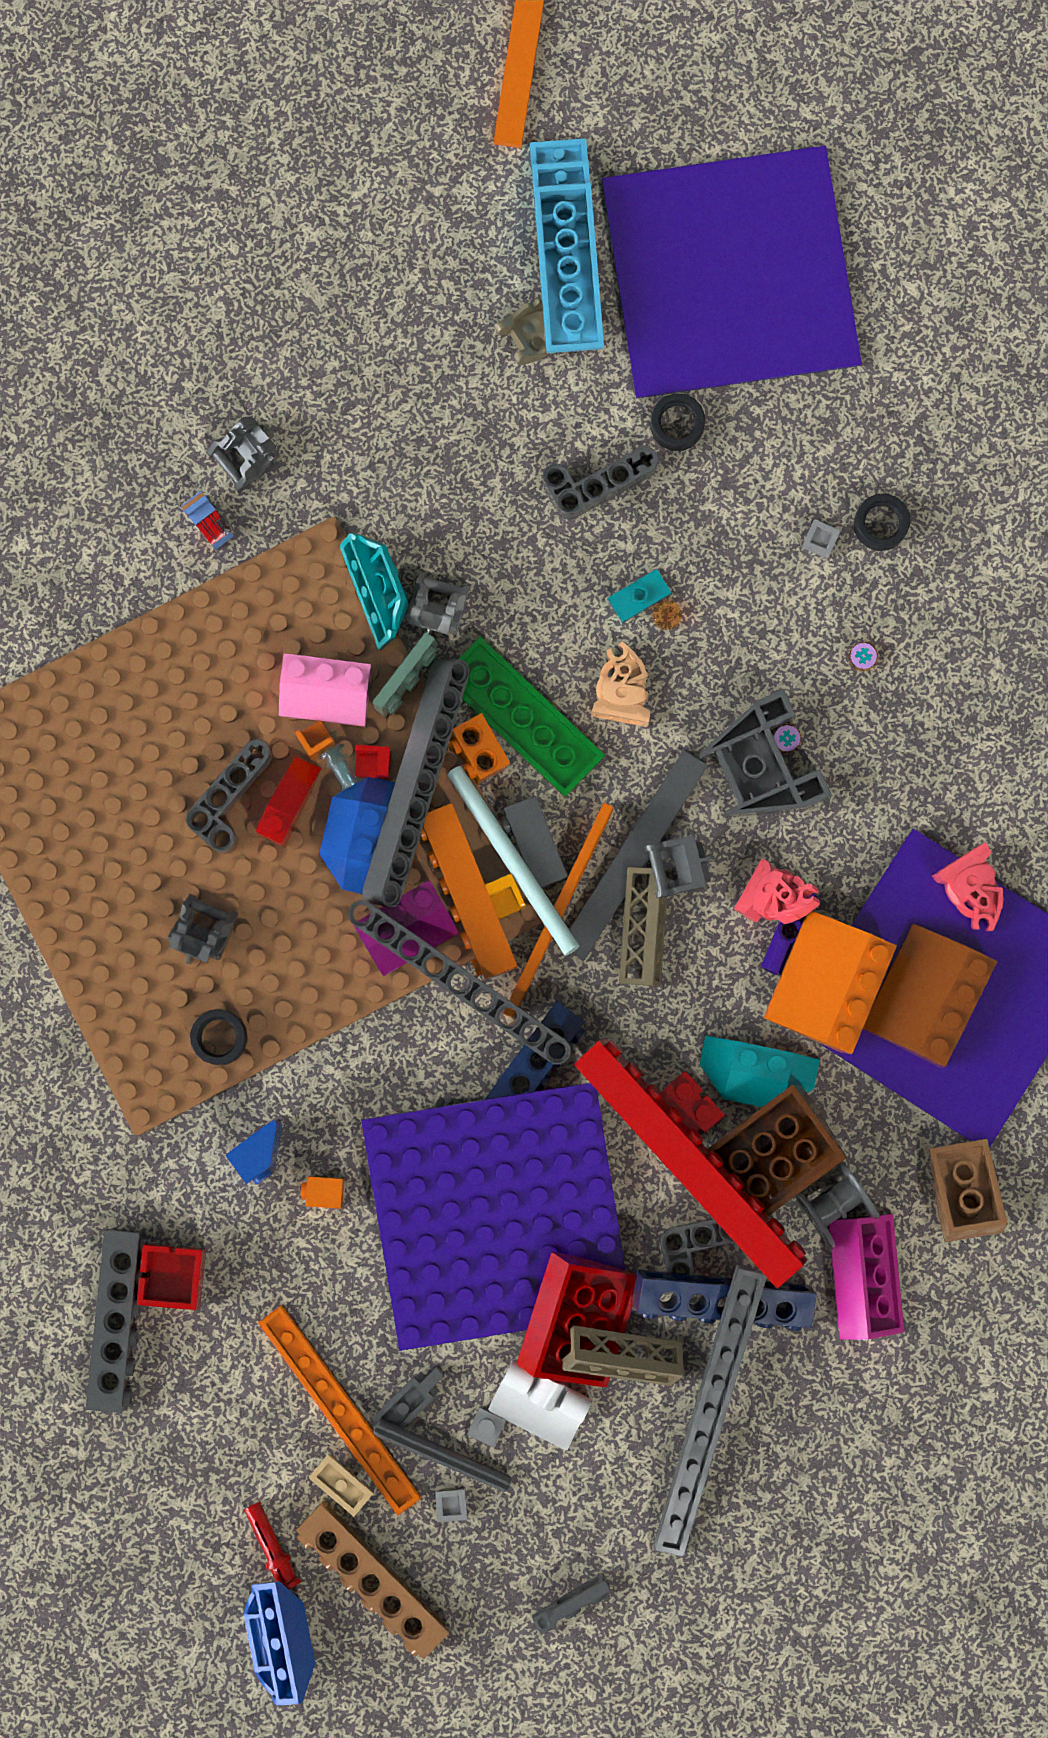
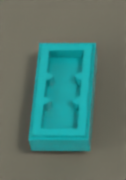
(639, 596)

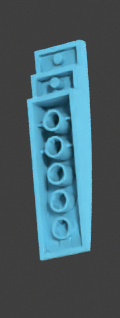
(566, 246)

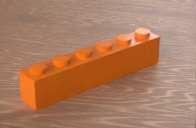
(469, 893)

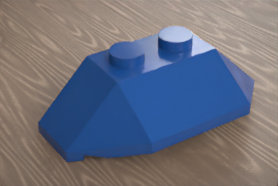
(354, 830)
(279, 1641)

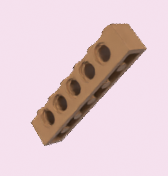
(390, 1584)

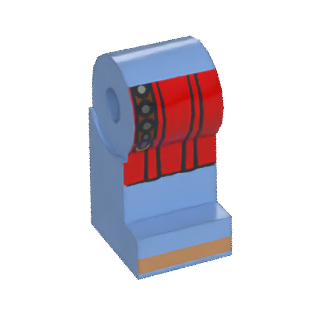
(207, 520)

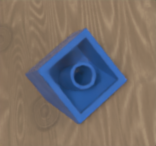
(257, 1153)

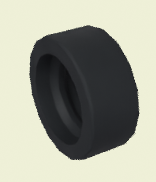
(687, 402)
(881, 500)
(201, 1023)

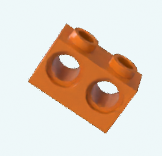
(485, 746)

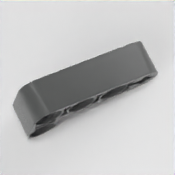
(602, 478)
(234, 793)
(689, 1244)

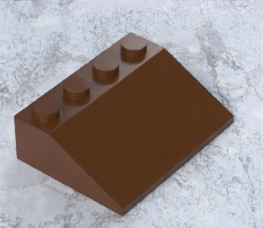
(780, 1149)

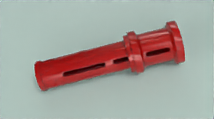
(277, 1560)

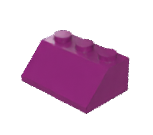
(420, 913)

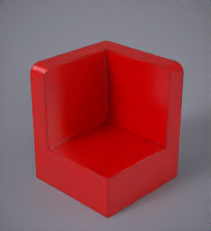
(373, 761)

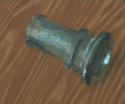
(339, 766)

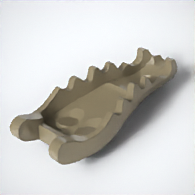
(527, 331)

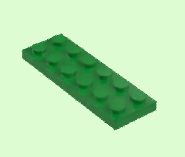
(527, 720)

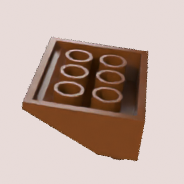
(929, 995)

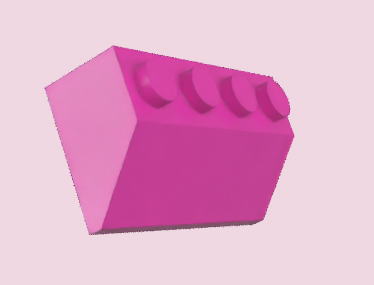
(866, 1277)

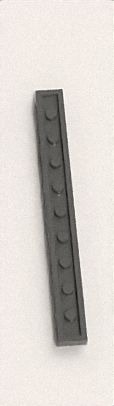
(709, 1410)

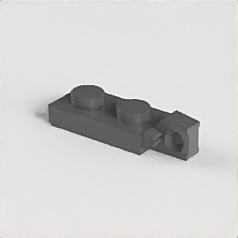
(410, 1399)
(571, 1603)

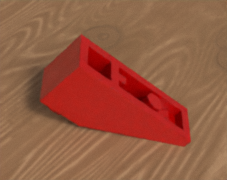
(288, 802)

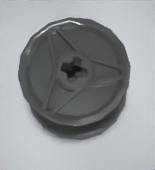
(836, 1203)

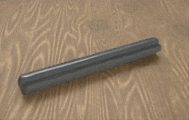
(442, 1455)

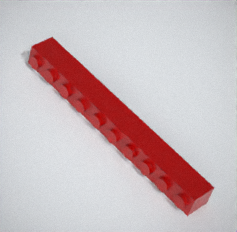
(691, 1162)

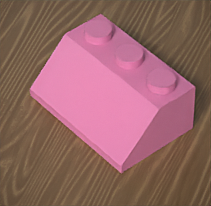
(324, 690)

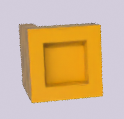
(505, 896)

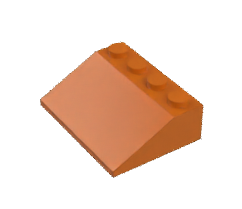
(830, 982)

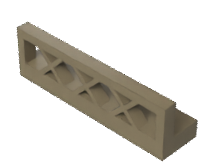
(653, 933)
(620, 1366)

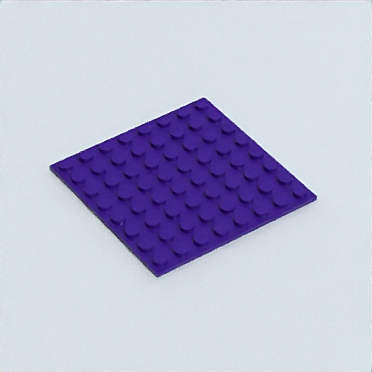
(731, 272)
(1009, 1024)
(481, 1200)

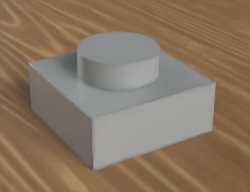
(821, 539)
(486, 1427)
(451, 1505)

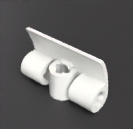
(540, 1406)

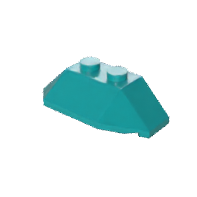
(376, 585)
(754, 1072)

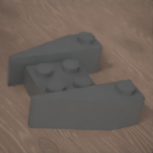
(757, 767)

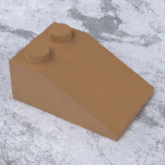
(967, 1191)

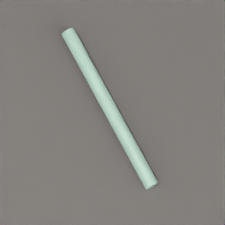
(513, 860)

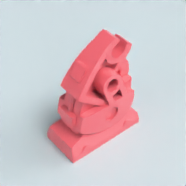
(973, 882)
(774, 895)

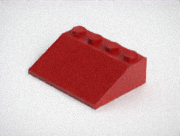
(572, 1295)

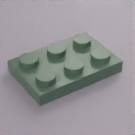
(406, 676)

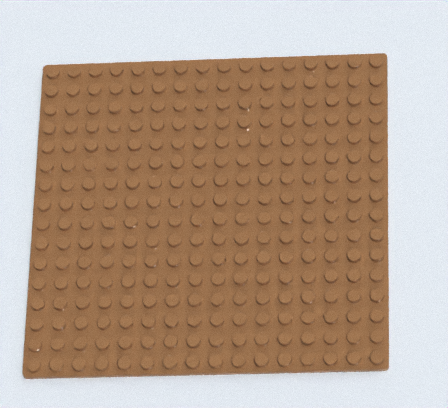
(99, 851)

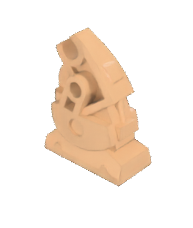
(624, 693)

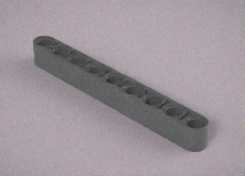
(416, 782)
(473, 986)

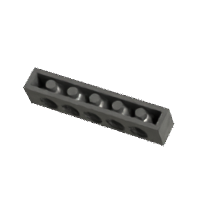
(99, 1395)

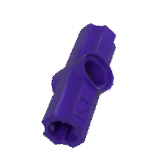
(780, 948)

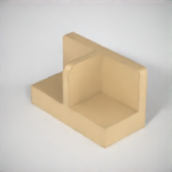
(341, 1484)

